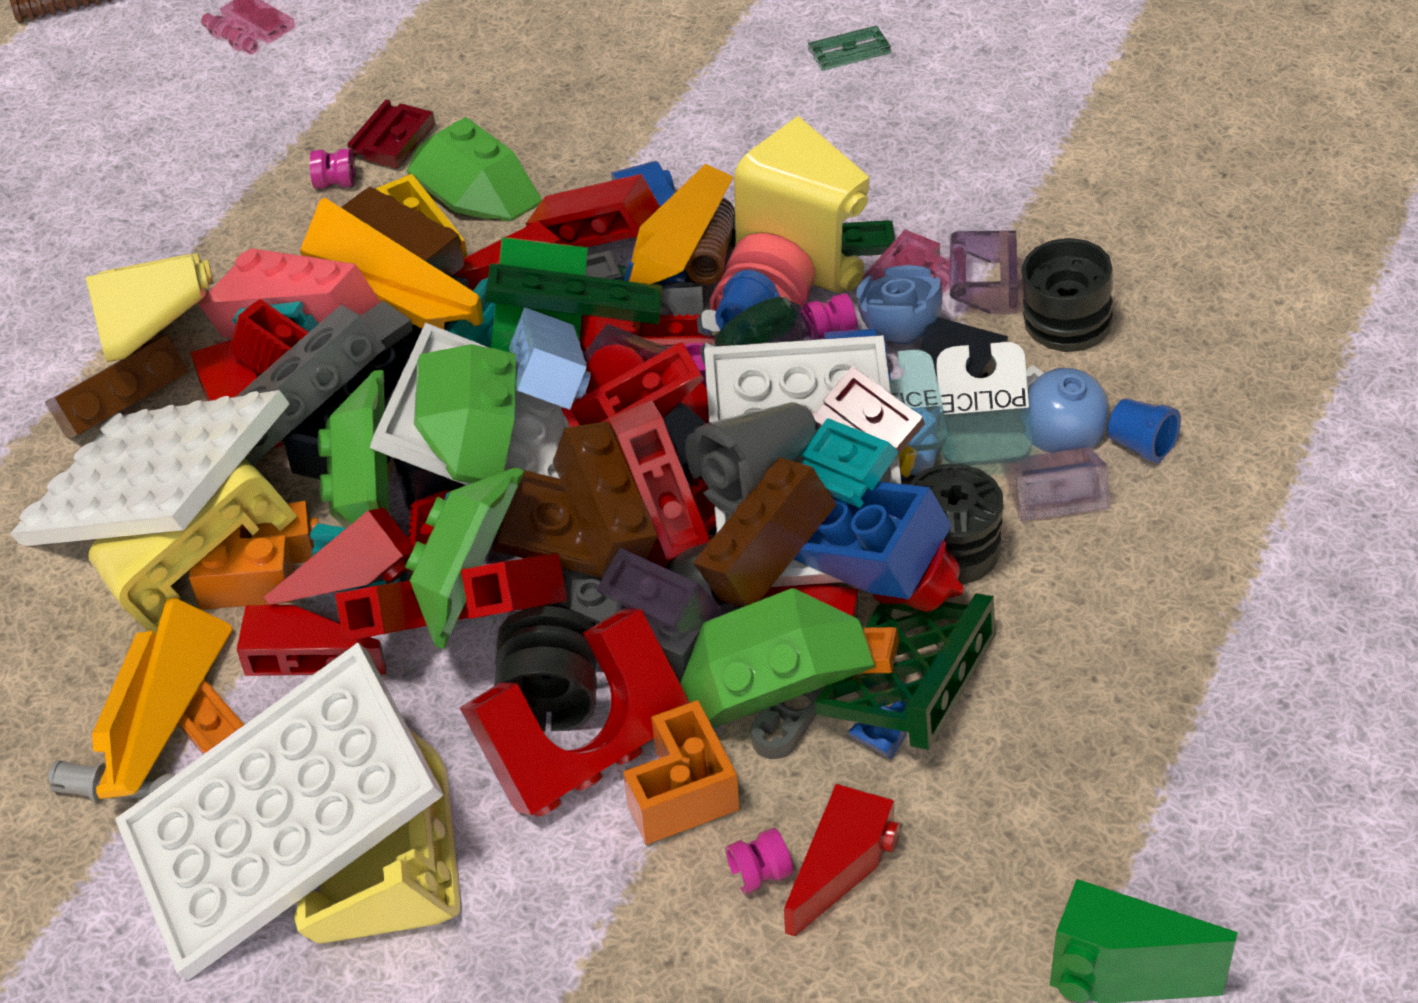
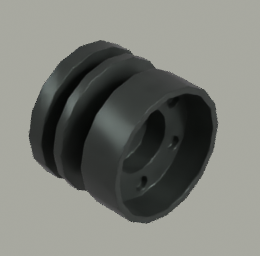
(1067, 294)
(975, 512)
(550, 663)

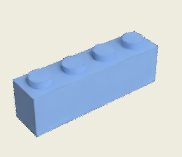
(548, 359)

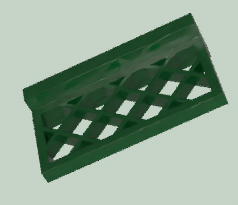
(944, 670)

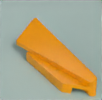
(677, 226)
(390, 269)
(153, 693)

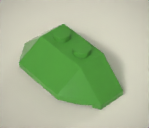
(474, 173)
(467, 408)
(355, 471)
(459, 540)
(772, 655)

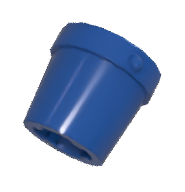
(741, 292)
(1145, 428)

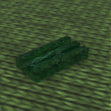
(850, 50)

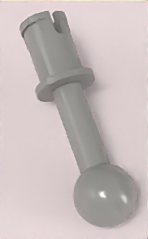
(83, 779)

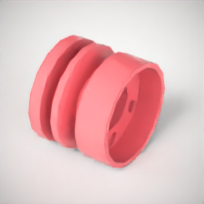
(777, 259)

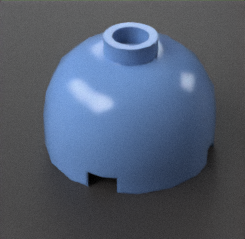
(900, 302)
(1067, 410)

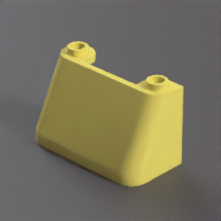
(803, 191)
(143, 299)
(146, 565)
(397, 883)

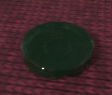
(759, 323)

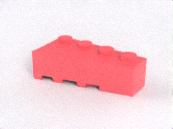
(284, 279)

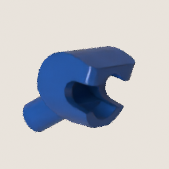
(880, 739)

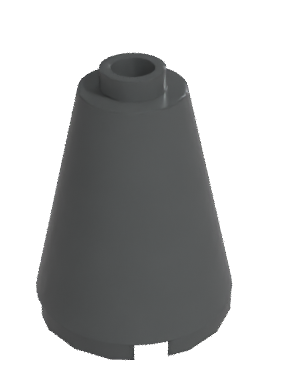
(741, 448)

